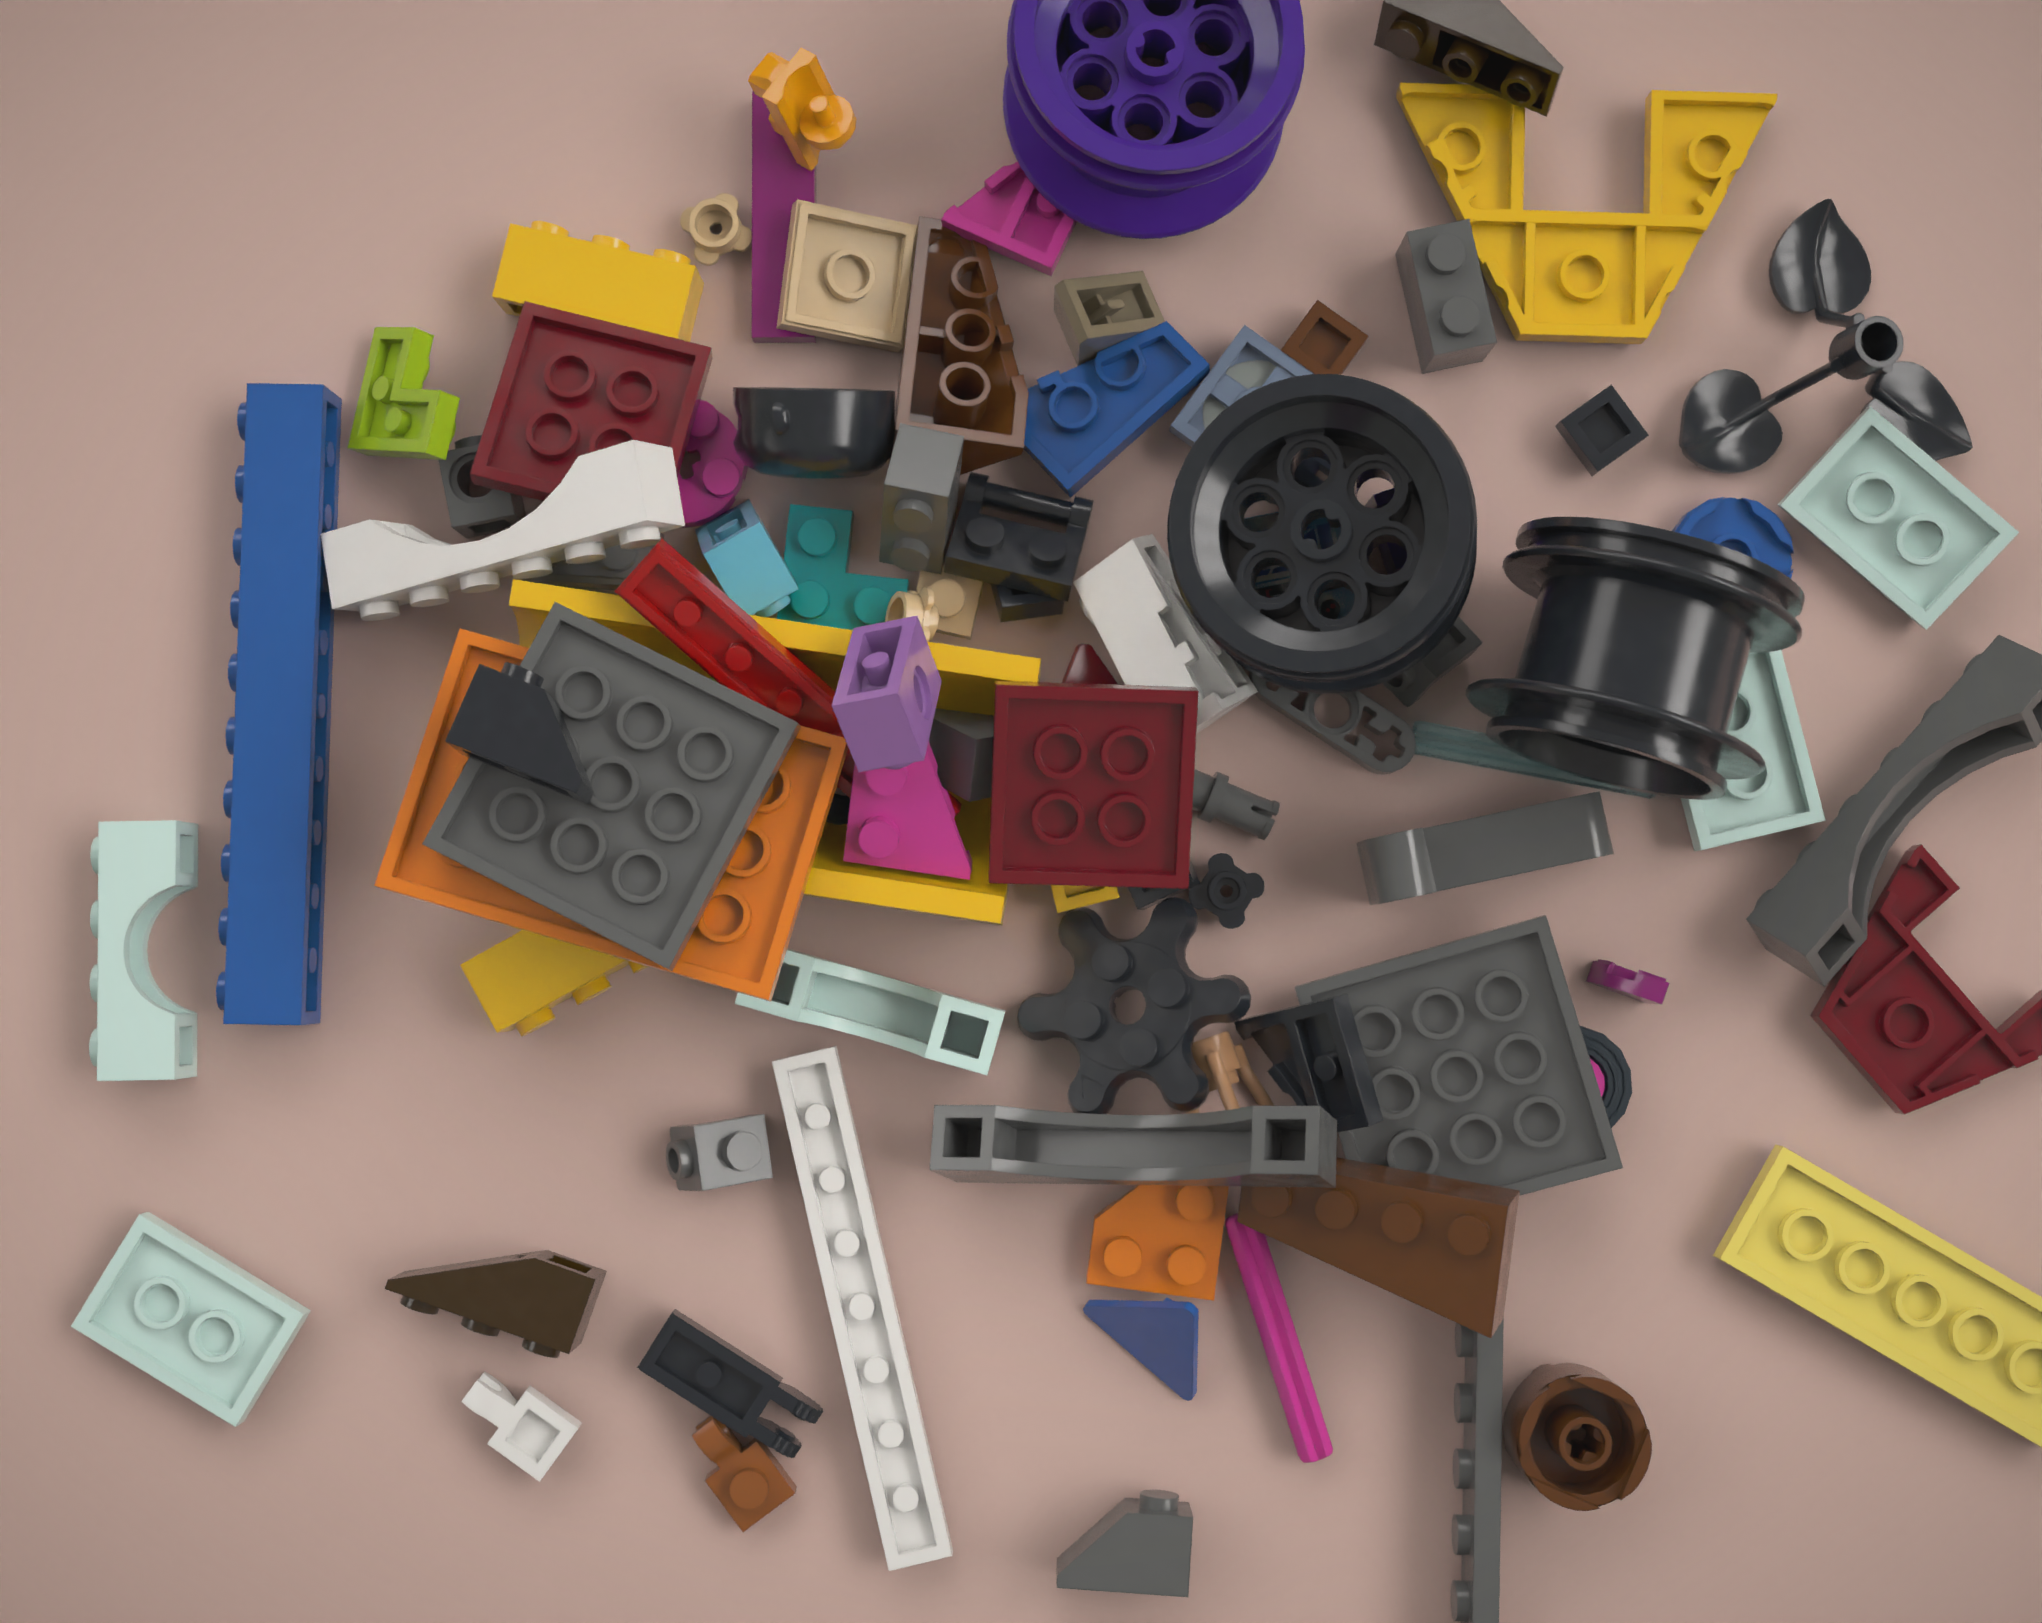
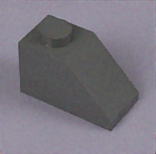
(1133, 1549)

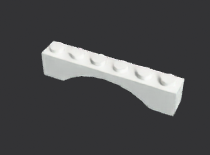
(604, 501)

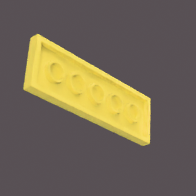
(1892, 1288)

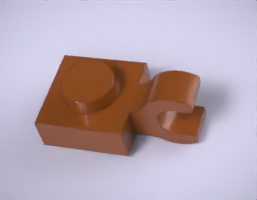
(746, 1478)

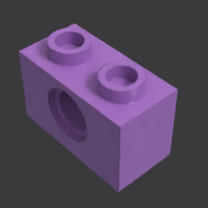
(887, 694)

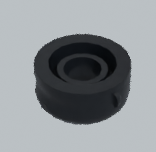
(814, 431)

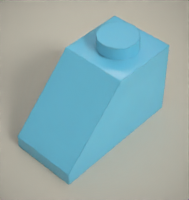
(746, 561)

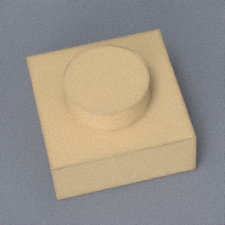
(956, 601)

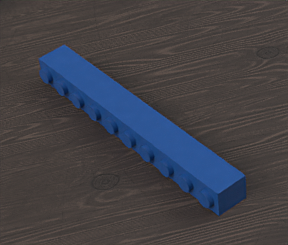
(280, 707)

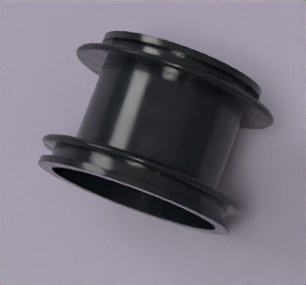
(1252, 458)
(1636, 654)

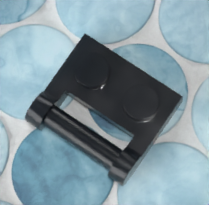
(1015, 552)

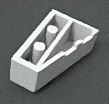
(1154, 634)

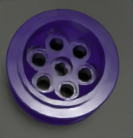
(1195, 165)

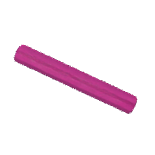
(1280, 1341)

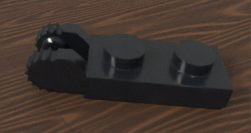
(725, 1382)

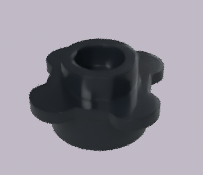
(1243, 885)

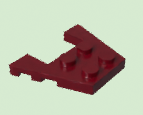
(1902, 1012)

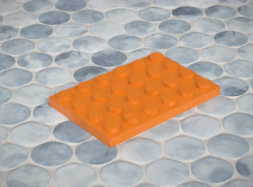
(749, 914)

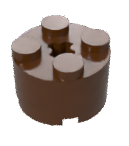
(1583, 1472)

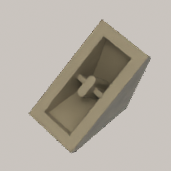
(1104, 311)

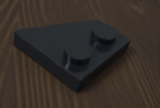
(1318, 1059)

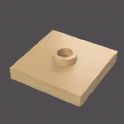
(847, 276)

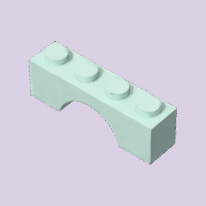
(884, 1011)
(138, 1026)

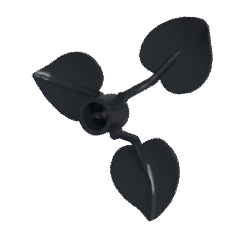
(1826, 270)

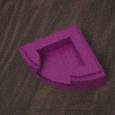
(1635, 985)

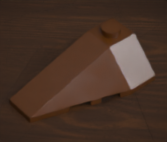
(959, 352)

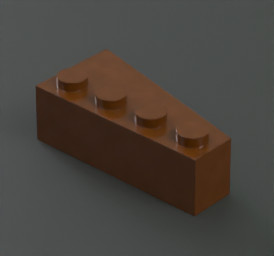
(1403, 1231)

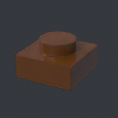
(1324, 341)

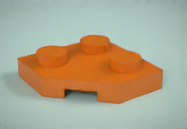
(1160, 1240)

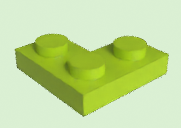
(392, 409)

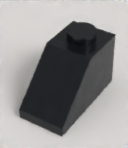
(519, 730)

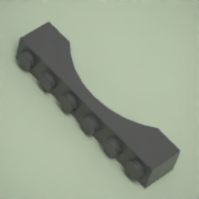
(1822, 903)
(1194, 1149)

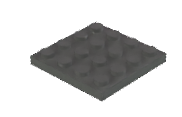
(672, 783)
(1477, 1063)

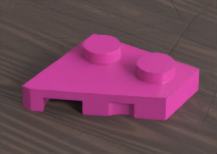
(1013, 220)
(905, 821)

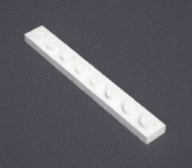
(862, 1308)

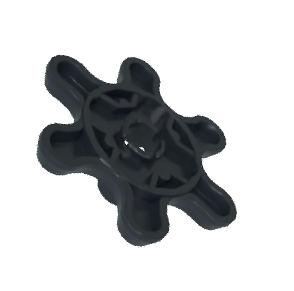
(1175, 1009)

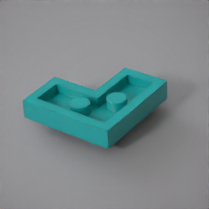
(819, 562)

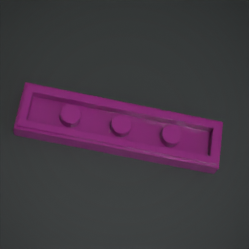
(775, 187)

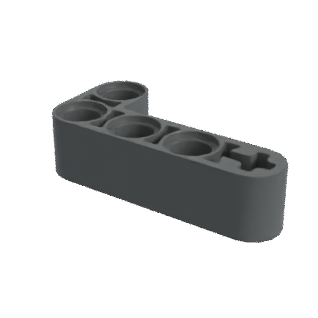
(1484, 848)

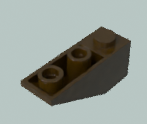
(1473, 45)
(523, 1294)

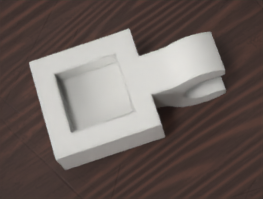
(528, 1430)

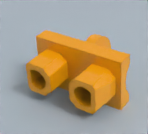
(803, 105)

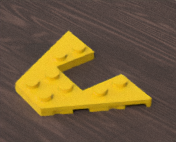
(1579, 270)

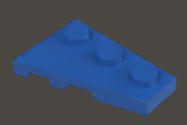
(1102, 406)

